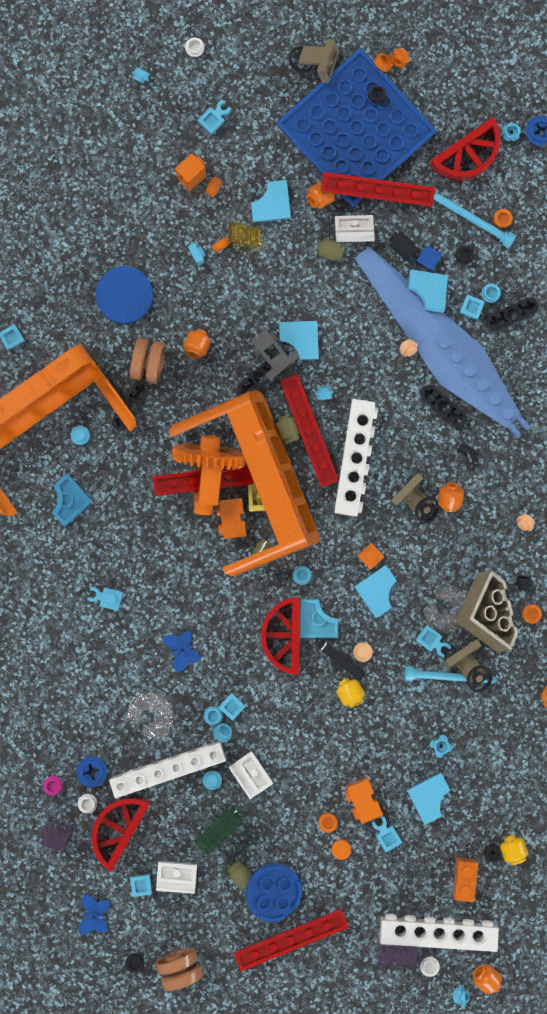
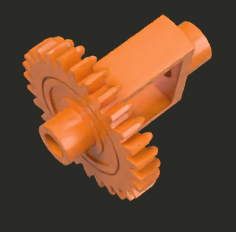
(210, 459)

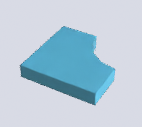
(273, 204)
(430, 288)
(302, 337)
(376, 589)
(315, 622)
(428, 797)

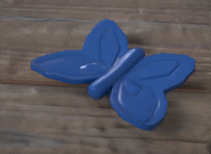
(183, 649)
(95, 915)

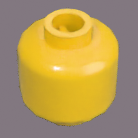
(350, 692)
(514, 850)

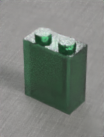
(219, 828)

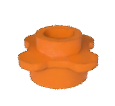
(400, 57)

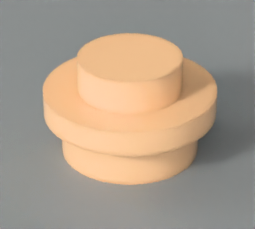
(408, 348)
(525, 522)
(362, 652)

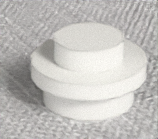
(194, 47)
(87, 803)
(429, 966)

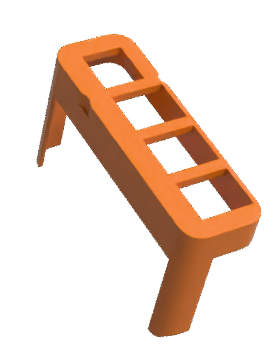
(47, 392)
(270, 472)

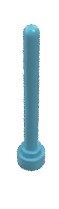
(505, 237)
(412, 674)

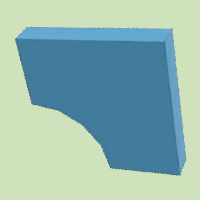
(71, 500)

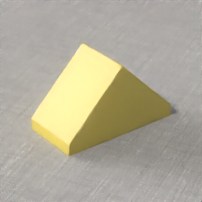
(255, 501)

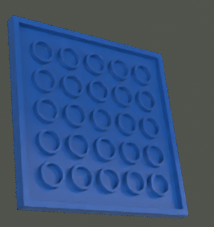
(348, 133)

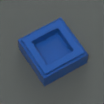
(428, 258)

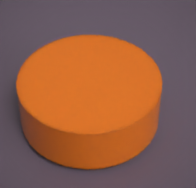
(383, 62)
(213, 186)
(502, 219)
(220, 245)
(531, 613)
(327, 822)
(341, 849)

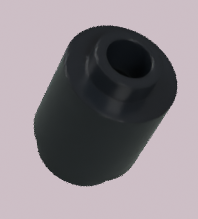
(402, 244)

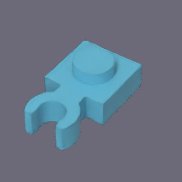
(212, 119)
(108, 599)
(431, 639)
(387, 836)

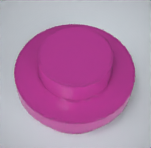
(53, 785)

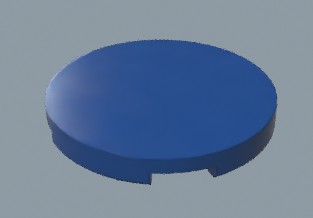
(124, 294)
(273, 892)

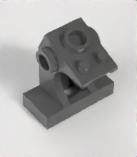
(261, 342)

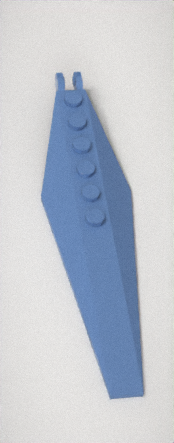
(445, 347)

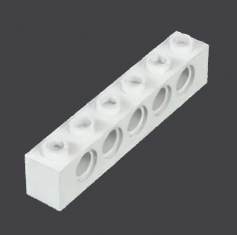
(357, 409)
(167, 769)
(486, 942)

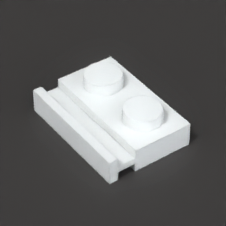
(354, 228)
(250, 775)
(176, 877)

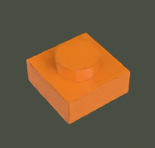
(370, 556)

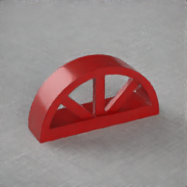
(456, 149)
(294, 627)
(127, 833)

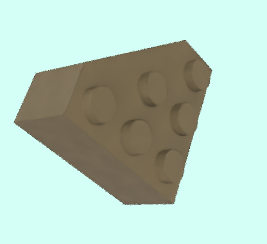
(488, 612)

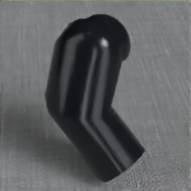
(471, 455)

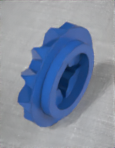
(531, 128)
(87, 779)

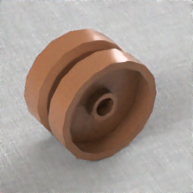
(146, 360)
(179, 969)

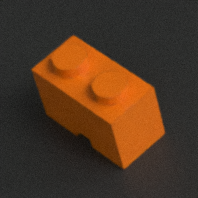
(191, 171)
(231, 520)
(360, 794)
(465, 879)

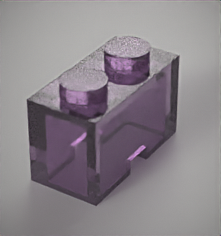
(56, 835)
(397, 955)

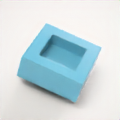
(197, 253)
(471, 307)
(11, 337)
(232, 706)
(141, 885)

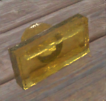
(243, 234)

